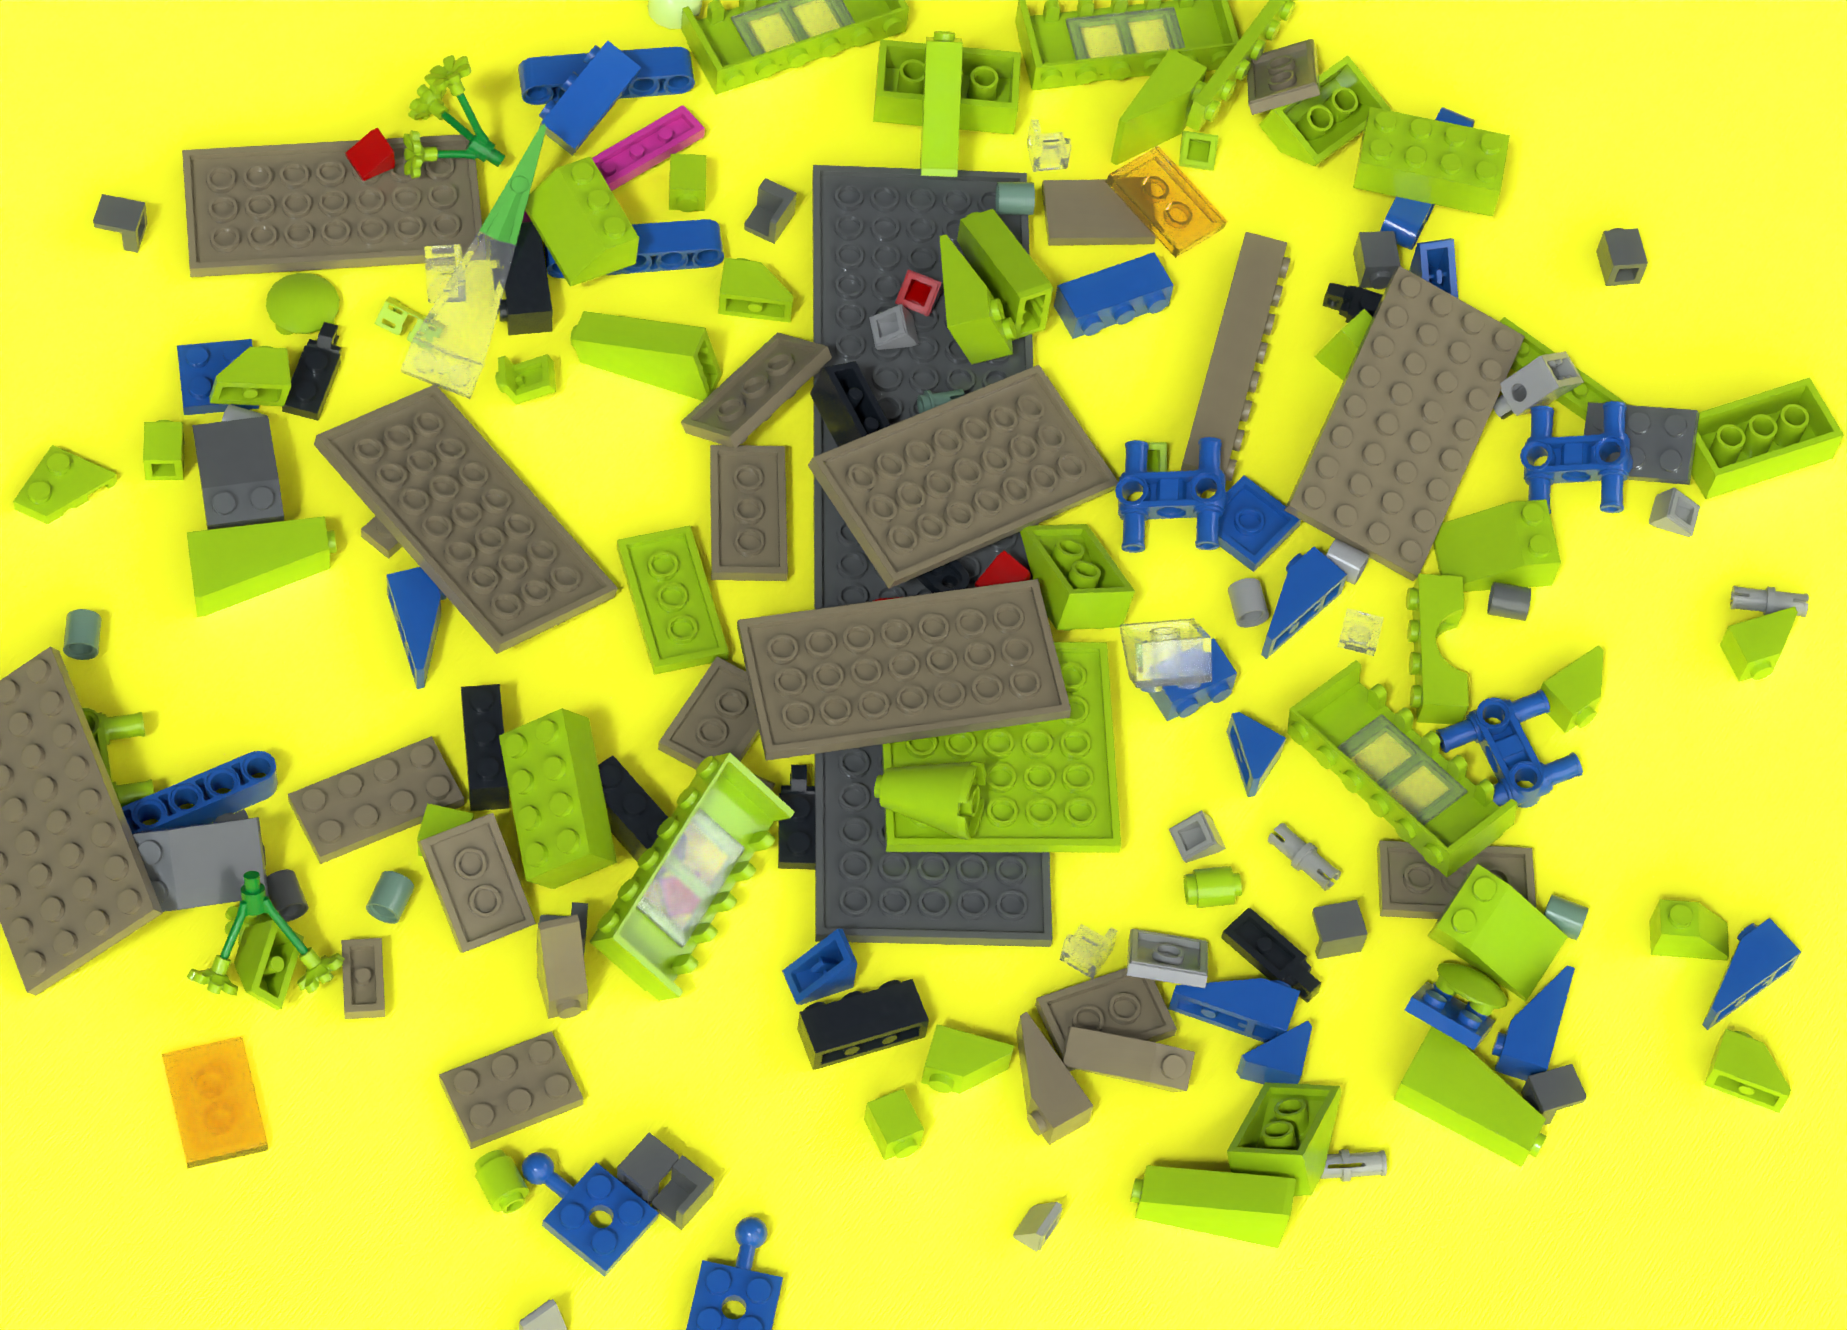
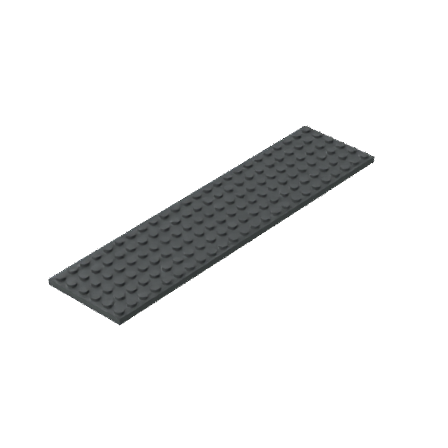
(864, 240)

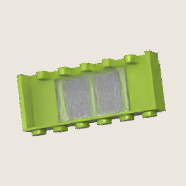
(783, 34)
(1120, 39)
(1399, 771)
(689, 875)

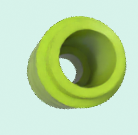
(1212, 887)
(501, 1181)

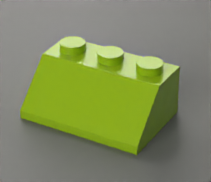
(1326, 122)
(582, 223)

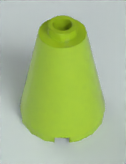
(936, 795)

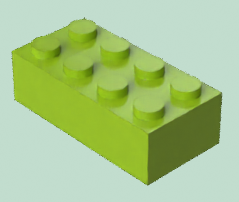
(987, 87)
(1431, 161)
(1763, 438)
(557, 799)

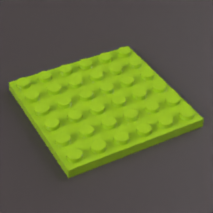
(1045, 780)

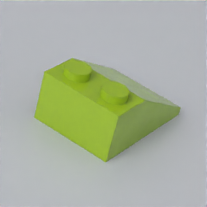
(1159, 107)
(971, 311)
(1500, 545)
(1076, 577)
(1498, 932)
(1287, 1133)

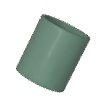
(1015, 198)
(82, 634)
(390, 897)
(1566, 915)

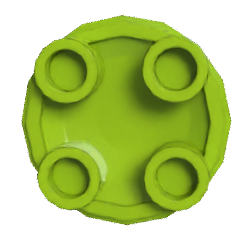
(302, 303)
(1471, 985)

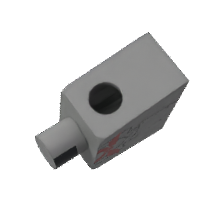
(1537, 384)

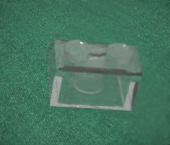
(1167, 654)

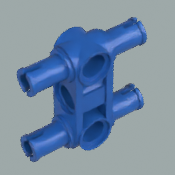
(1578, 457)
(1171, 495)
(1509, 748)

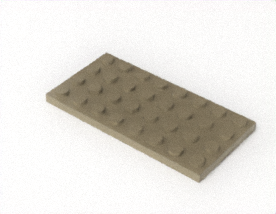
(313, 212)
(1405, 423)
(962, 475)
(465, 518)
(902, 669)
(65, 846)

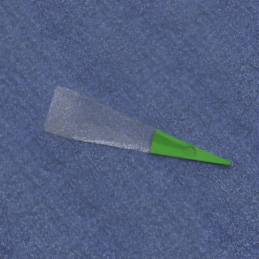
(459, 327)

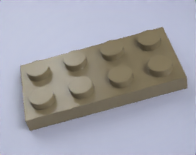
(756, 390)
(748, 513)
(374, 799)
(1418, 890)

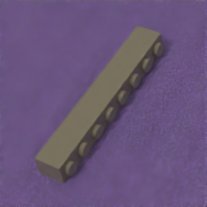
(1238, 349)

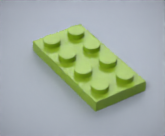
(672, 599)

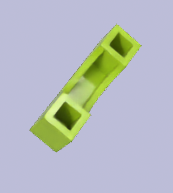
(1439, 688)

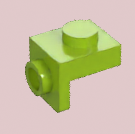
(526, 379)

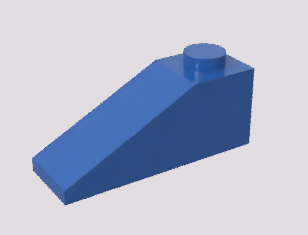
(1308, 588)
(417, 615)
(1756, 963)
(1246, 1006)
(1533, 1031)

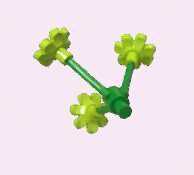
(431, 103)
(251, 911)

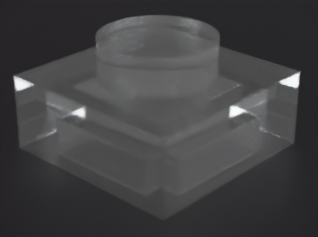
(1360, 632)

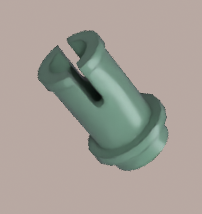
(930, 400)

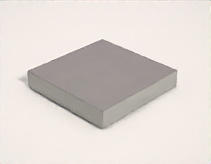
(1167, 958)

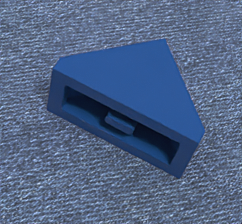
(1436, 264)
(1254, 750)
(822, 970)
(1278, 1059)

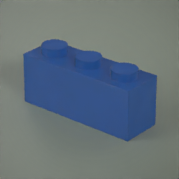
(588, 96)
(1113, 295)

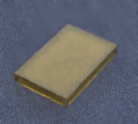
(1166, 201)
(215, 1102)

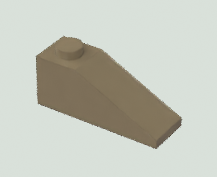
(561, 967)
(1128, 1059)
(1051, 1093)

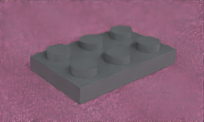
(1659, 441)

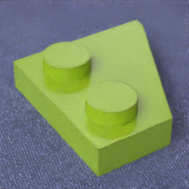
(60, 484)

